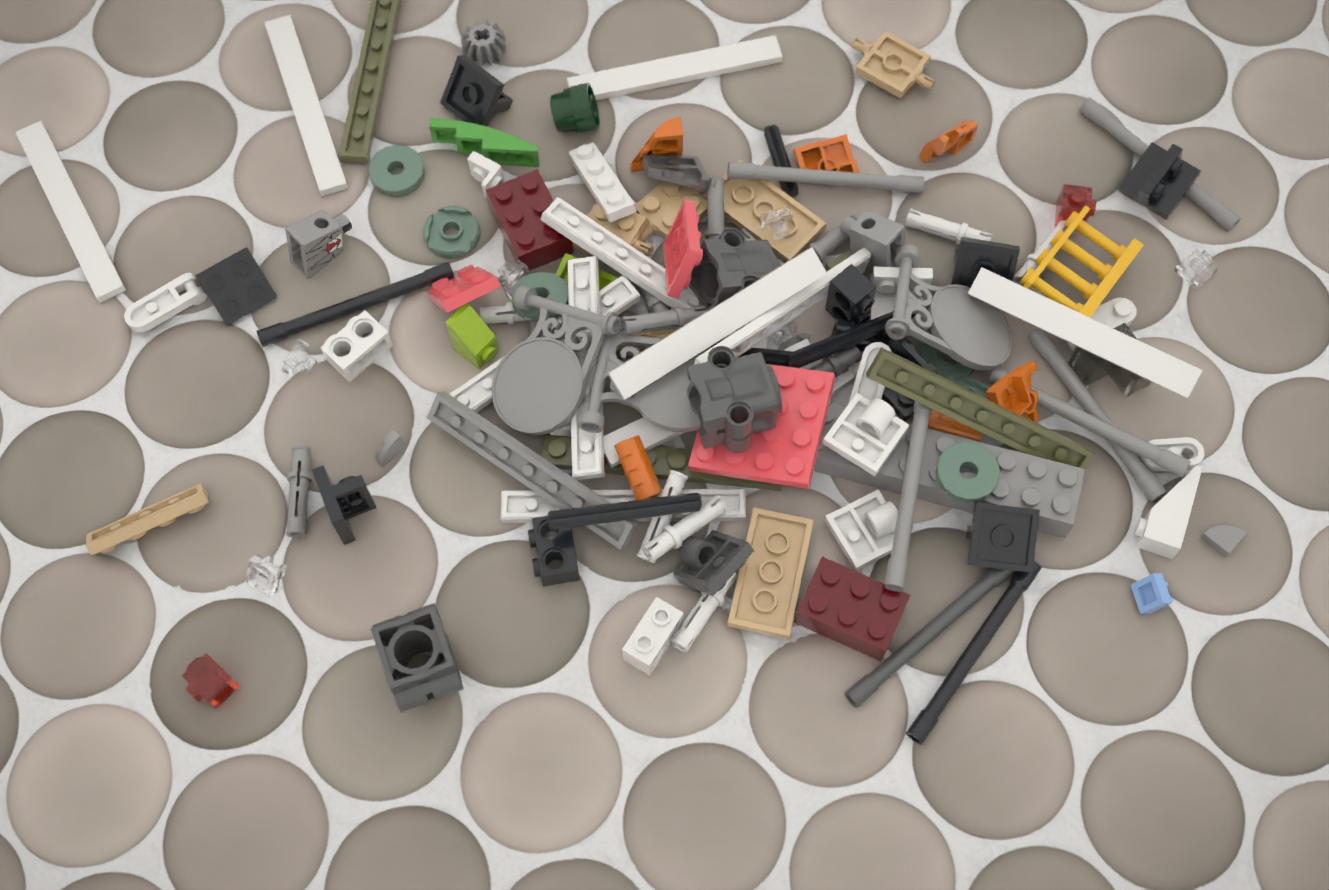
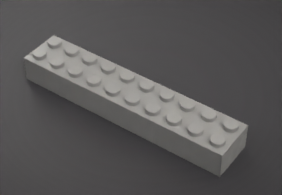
(1022, 483)

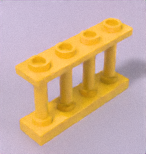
(1106, 273)

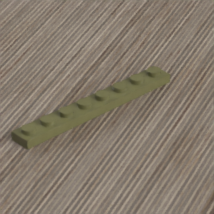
(369, 81)
(975, 410)
(663, 459)

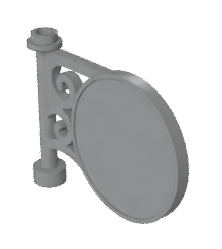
(959, 323)
(543, 378)
(661, 402)

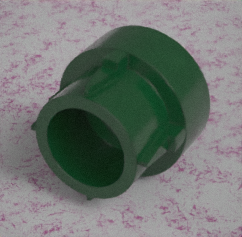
(575, 109)

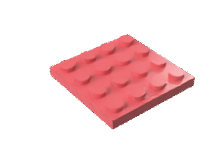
(782, 453)

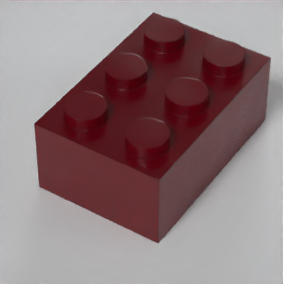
(518, 211)
(851, 609)

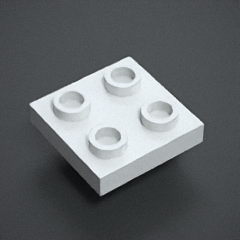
(866, 433)
(864, 529)

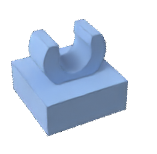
(1151, 593)

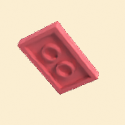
(682, 249)
(463, 288)

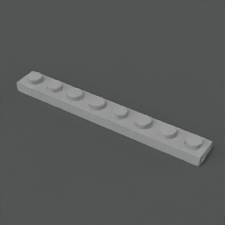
(523, 464)

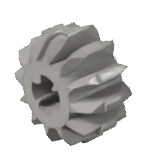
(483, 43)

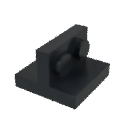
(474, 93)
(1160, 179)
(978, 253)
(343, 500)
(1003, 537)

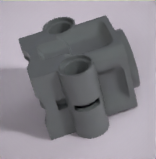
(730, 266)
(733, 398)
(400, 641)

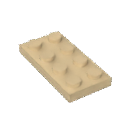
(750, 198)
(772, 574)

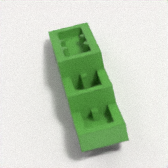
(489, 142)

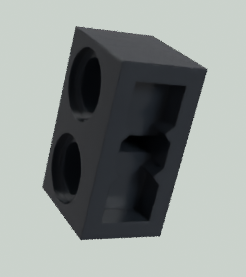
(850, 296)
(560, 548)

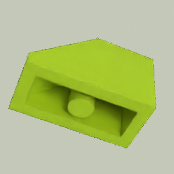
(471, 336)

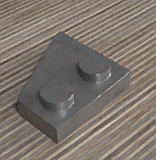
(677, 170)

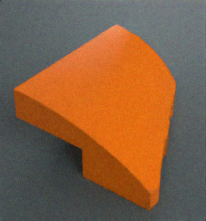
(951, 140)
(664, 141)
(827, 155)
(1015, 391)

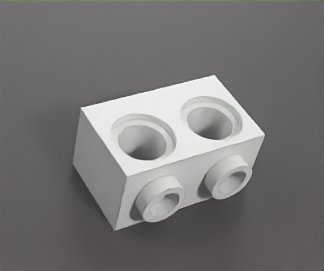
(361, 350)
(652, 636)

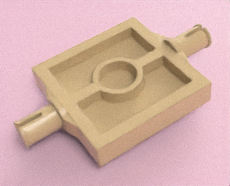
(892, 64)
(663, 204)
(627, 228)

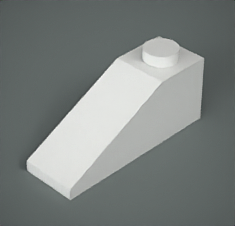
(1167, 521)

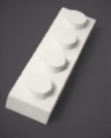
(602, 182)

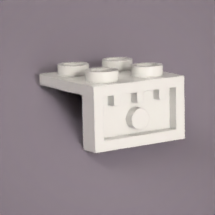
(886, 286)

